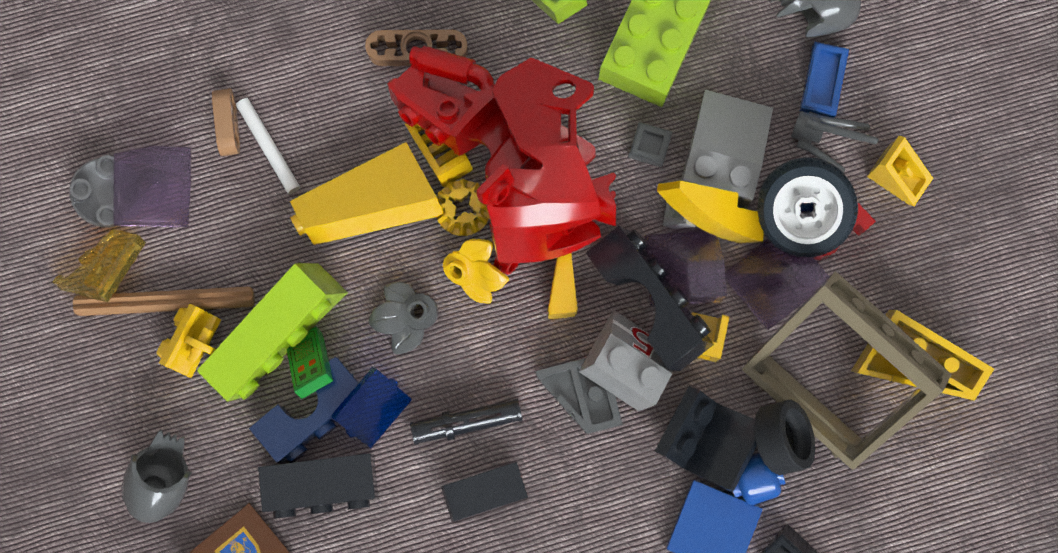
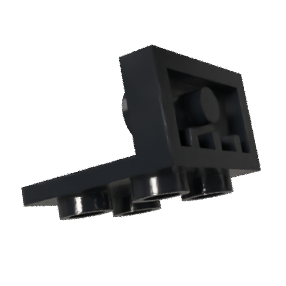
(709, 439)

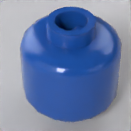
(758, 482)

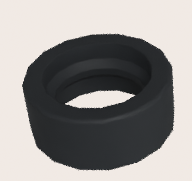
(784, 437)

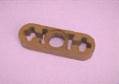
(406, 36)

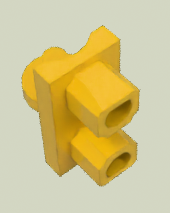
(189, 340)

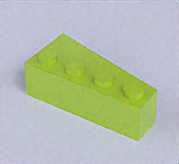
(270, 328)

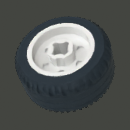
(806, 231)

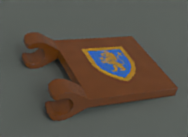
(242, 534)

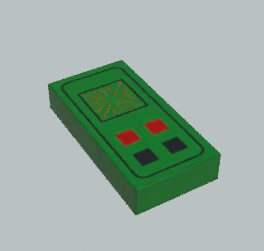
(309, 364)

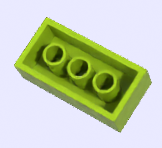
(652, 46)

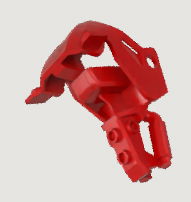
(534, 183)

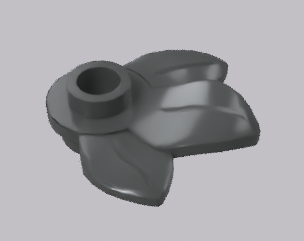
(398, 316)

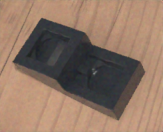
(484, 492)

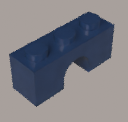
(286, 436)

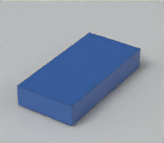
(824, 79)

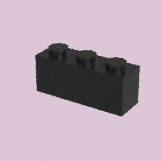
(318, 485)

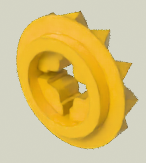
(467, 223)

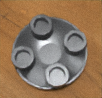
(93, 191)

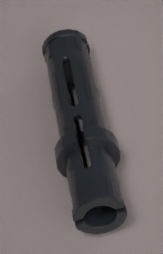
(422, 431)

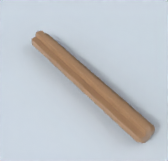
(165, 301)

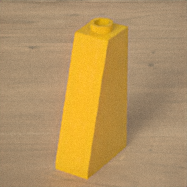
(367, 199)

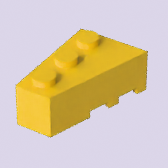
(967, 371)

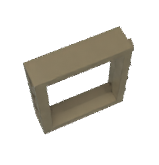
(881, 335)

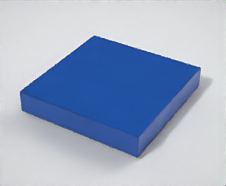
(713, 522)

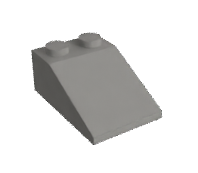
(728, 145)

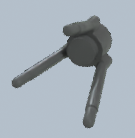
(811, 126)

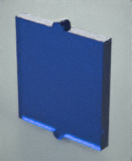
(371, 407)

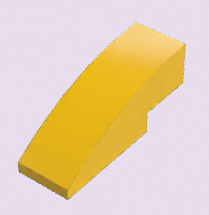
(713, 211)

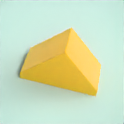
(901, 172)

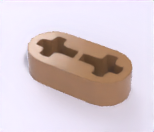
(226, 122)

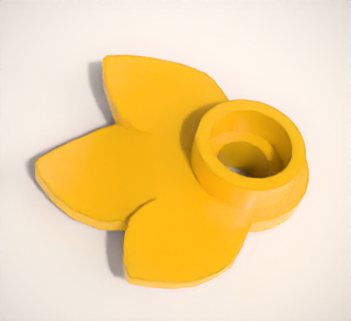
(473, 271)

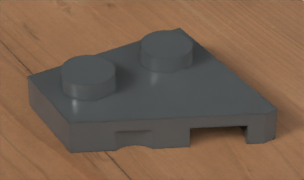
(580, 397)

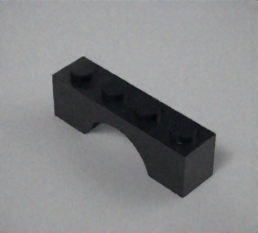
(676, 333)

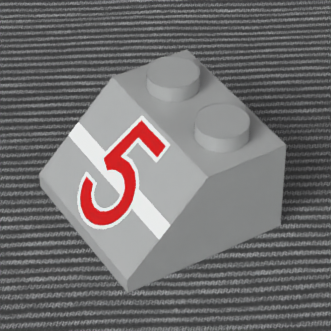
(626, 363)

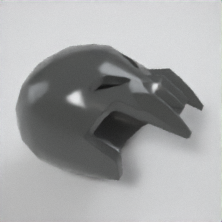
(823, 15)
(156, 479)

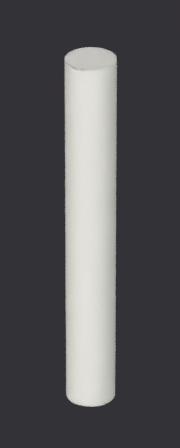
(268, 146)

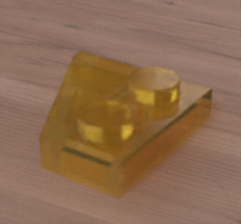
(103, 266)

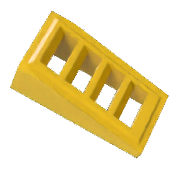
(446, 167)
(563, 292)

